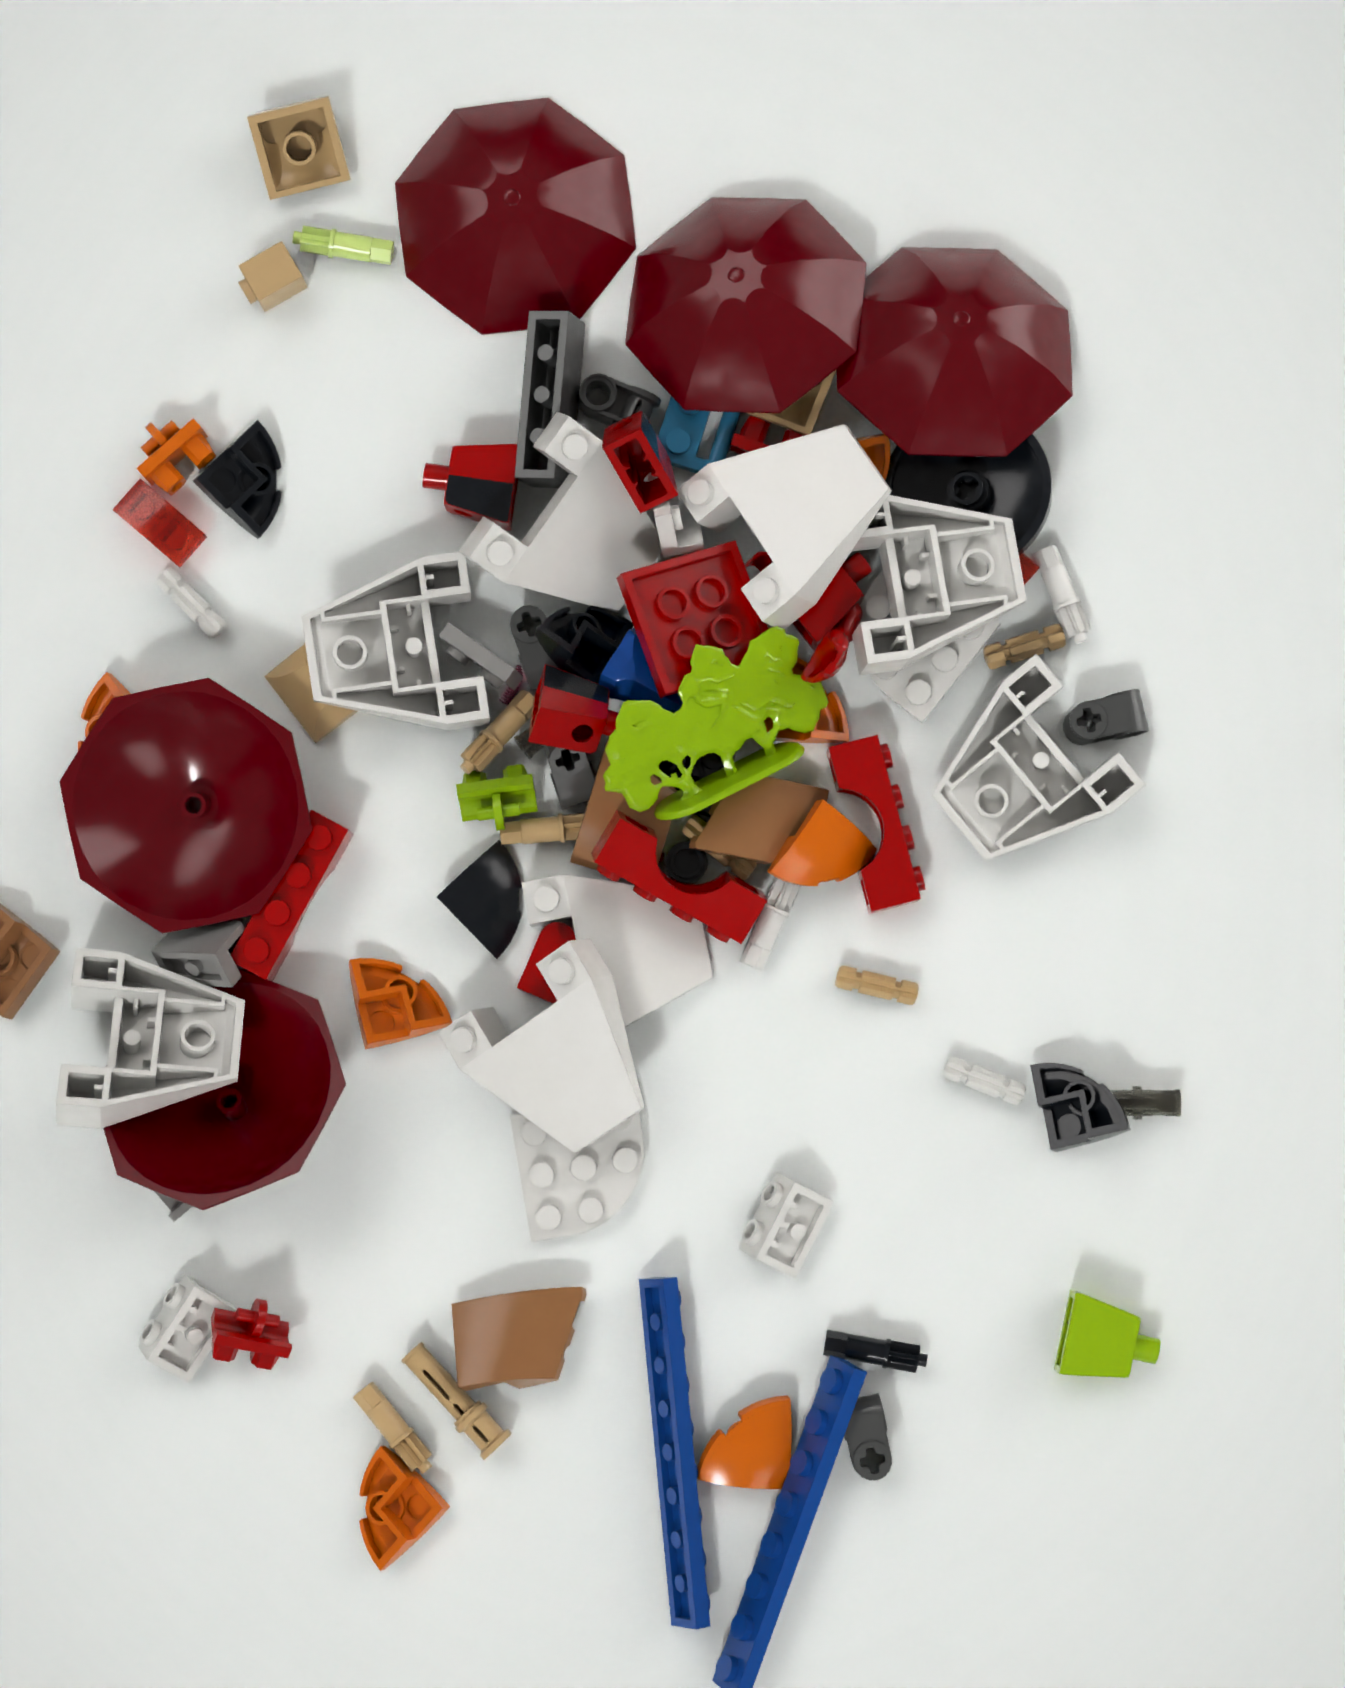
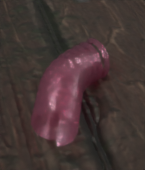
(514, 692)

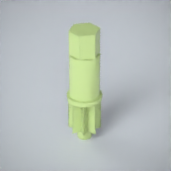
(344, 245)

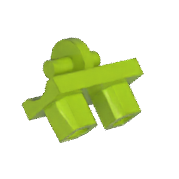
(497, 798)

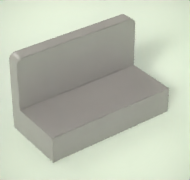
(202, 953)

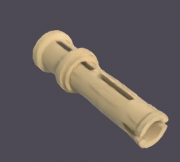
(470, 1416)

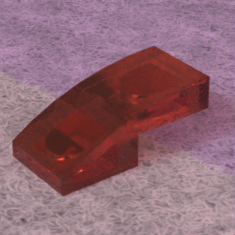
(159, 523)

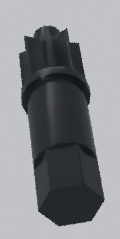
(874, 1351)

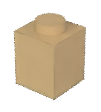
(271, 277)

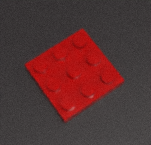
(690, 604)

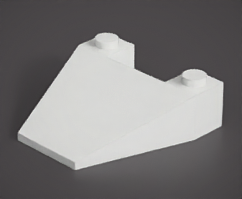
(804, 505)
(581, 536)
(942, 579)
(379, 648)
(1015, 782)
(640, 941)
(164, 1045)
(567, 1064)

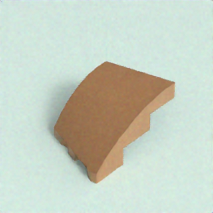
(602, 807)
(757, 819)
(23, 961)
(514, 1337)

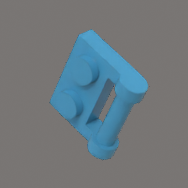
(683, 433)

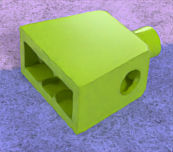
(1101, 1340)

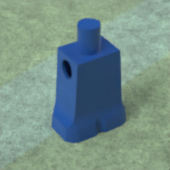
(630, 677)

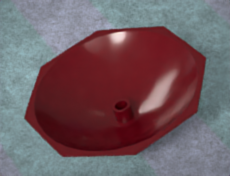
(514, 214)
(746, 305)
(957, 353)
(185, 805)
(250, 1129)

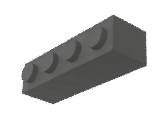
(548, 387)

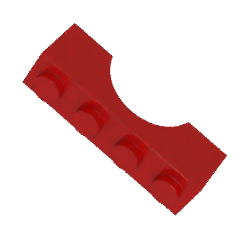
(861, 771)
(723, 903)
(273, 930)

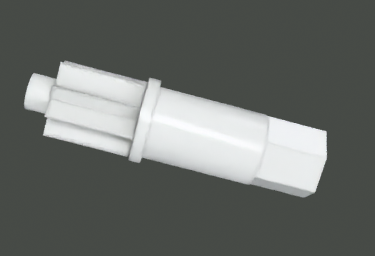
(1062, 594)
(769, 923)

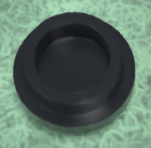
(685, 863)

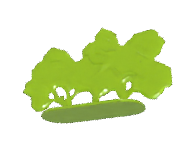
(718, 714)

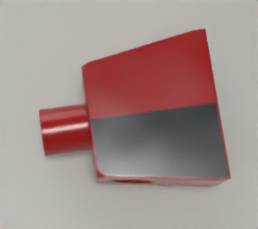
(634, 454)
(477, 482)
(570, 712)

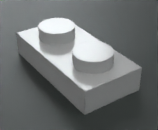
(493, 669)

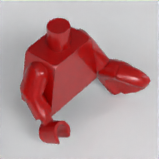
(831, 620)

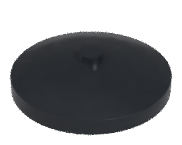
(997, 486)

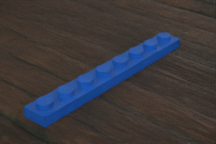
(674, 1452)
(789, 1524)

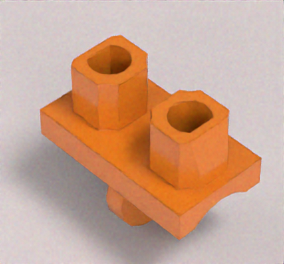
(187, 441)

